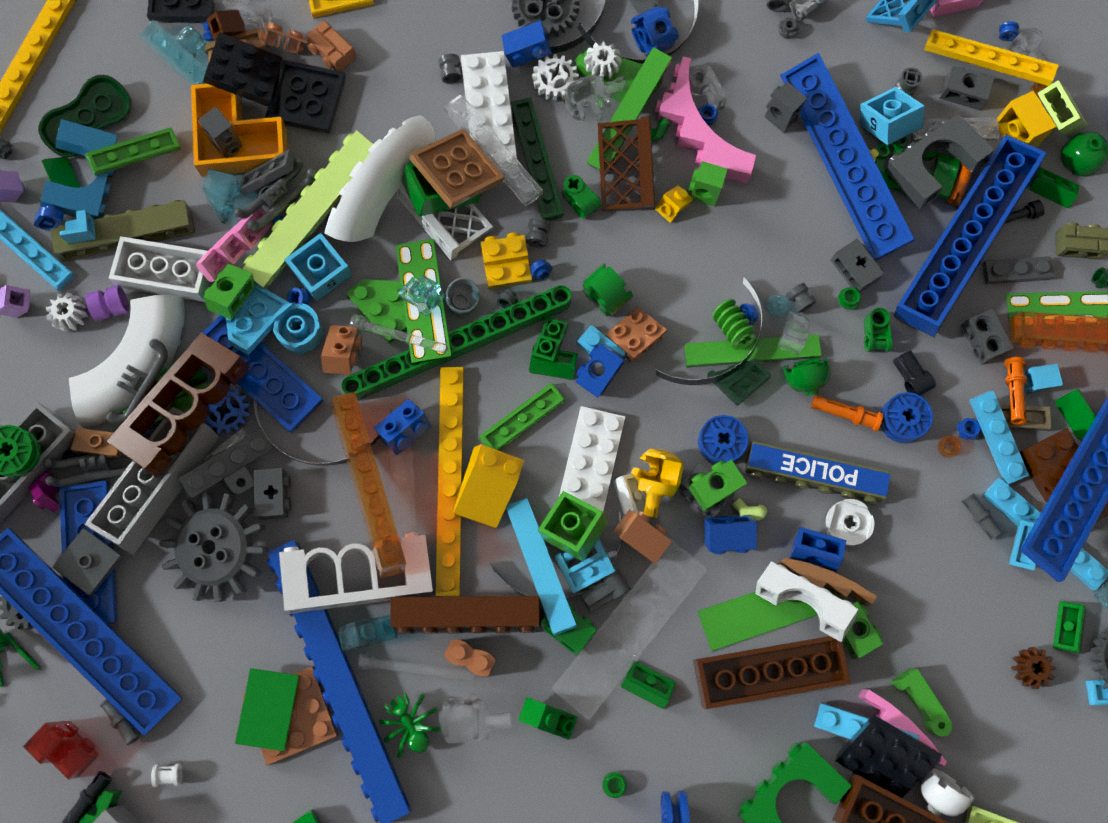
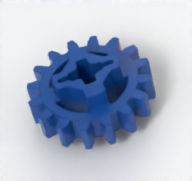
(235, 411)

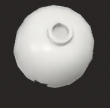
(944, 794)

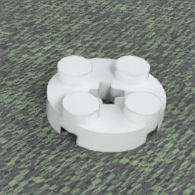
(860, 516)

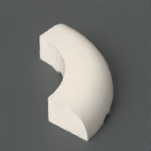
(377, 181)
(96, 391)

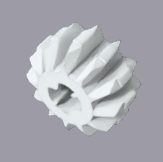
(602, 60)
(61, 306)

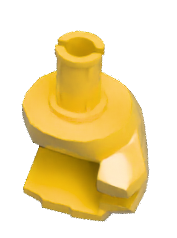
(661, 479)

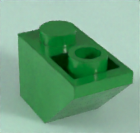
(547, 718)

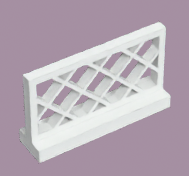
(441, 233)

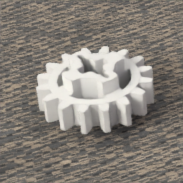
(549, 71)

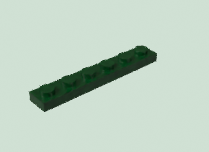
(537, 158)

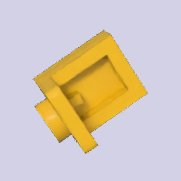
(673, 202)

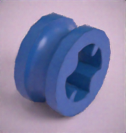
(1008, 31)
(303, 298)

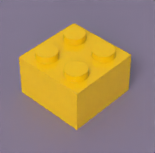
(1026, 120)

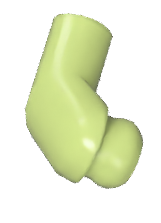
(757, 512)

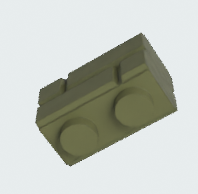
(1082, 241)

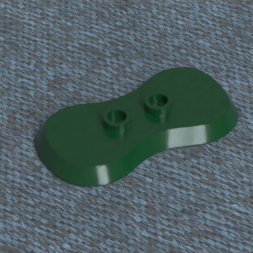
(97, 105)

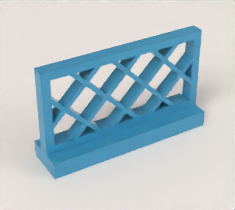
(908, 14)

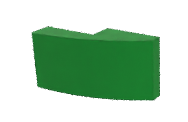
(945, 173)
(550, 339)
(106, 800)

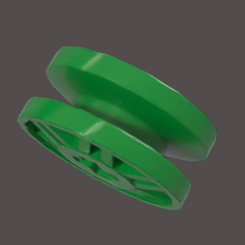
(18, 451)

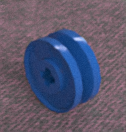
(918, 415)
(721, 427)
(674, 812)

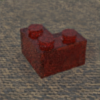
(63, 748)

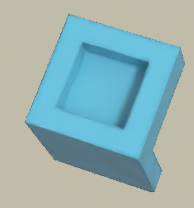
(80, 229)
(1042, 378)

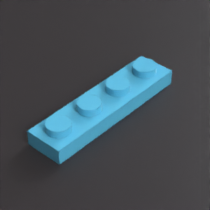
(998, 437)
(843, 721)

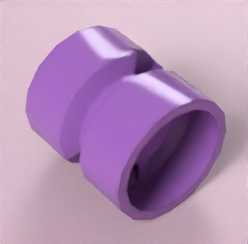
(110, 302)

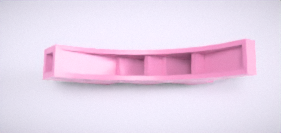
(696, 134)

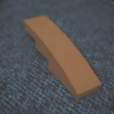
(830, 580)

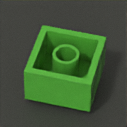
(573, 526)

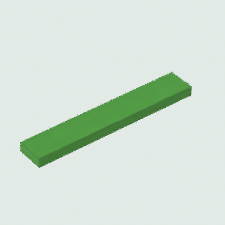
(633, 102)
(766, 350)

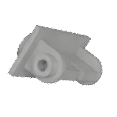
(802, 8)

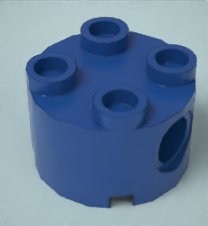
(654, 30)

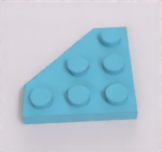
(254, 319)

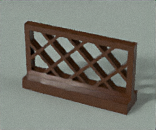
(645, 164)

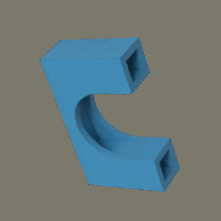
(80, 140)

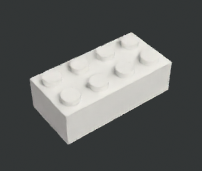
(159, 269)

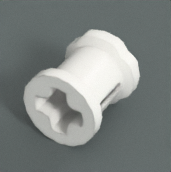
(166, 775)

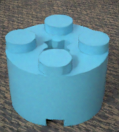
(301, 340)

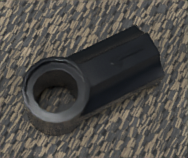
(916, 379)

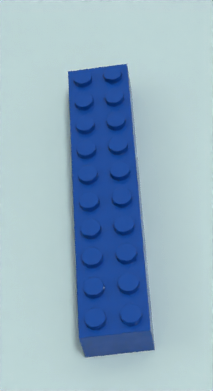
(969, 235)

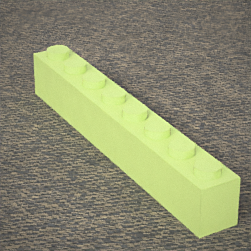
(308, 212)

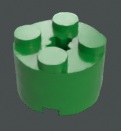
(607, 289)

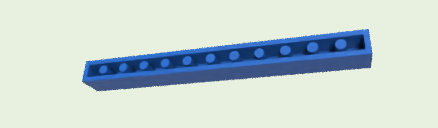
(348, 704)

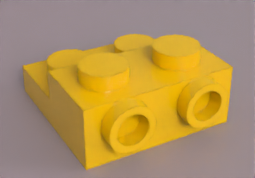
(506, 260)

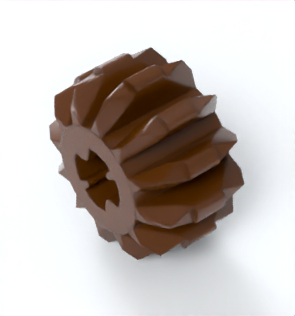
(1025, 671)

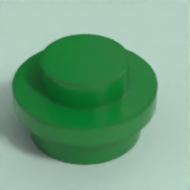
(849, 298)
(614, 785)

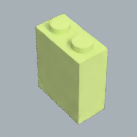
(1062, 108)

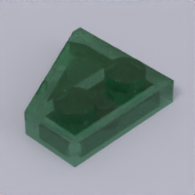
(742, 382)

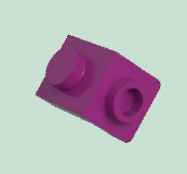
(44, 493)

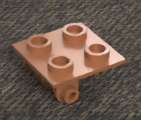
(294, 44)
(636, 333)

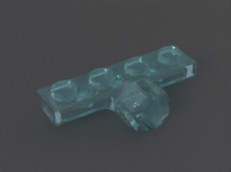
(178, 50)

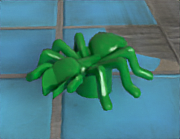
(412, 728)

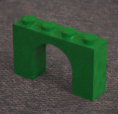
(800, 764)

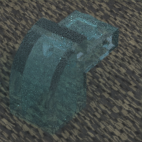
(423, 294)

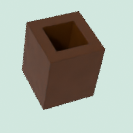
(226, 22)

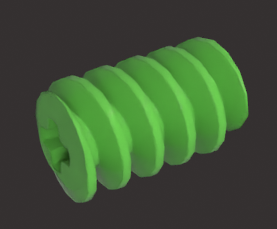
(734, 325)

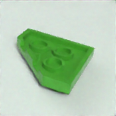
(380, 303)

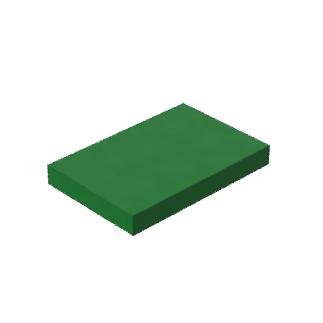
(267, 709)

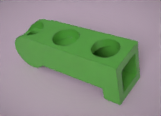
(935, 717)

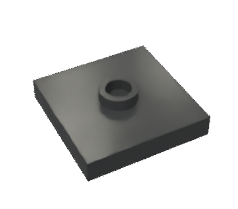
(87, 562)

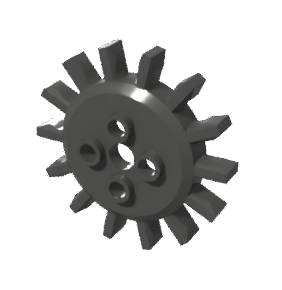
(233, 540)

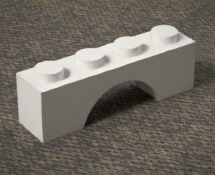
(780, 585)

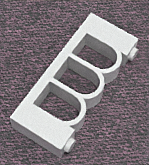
(295, 586)

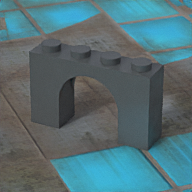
(952, 137)

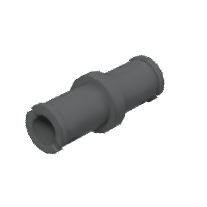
(982, 516)
(119, 722)

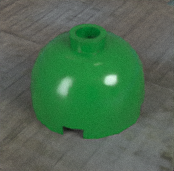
(1085, 153)
(808, 375)

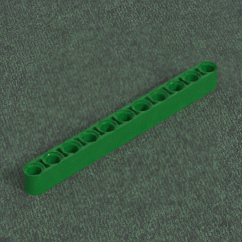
(466, 334)

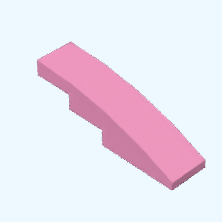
(231, 246)
(895, 717)

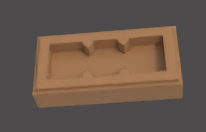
(93, 443)

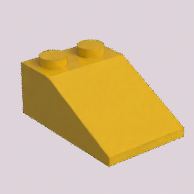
(487, 485)

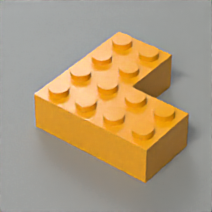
(260, 138)

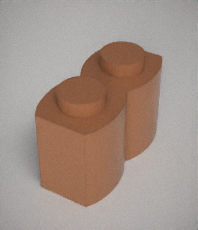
(476, 660)

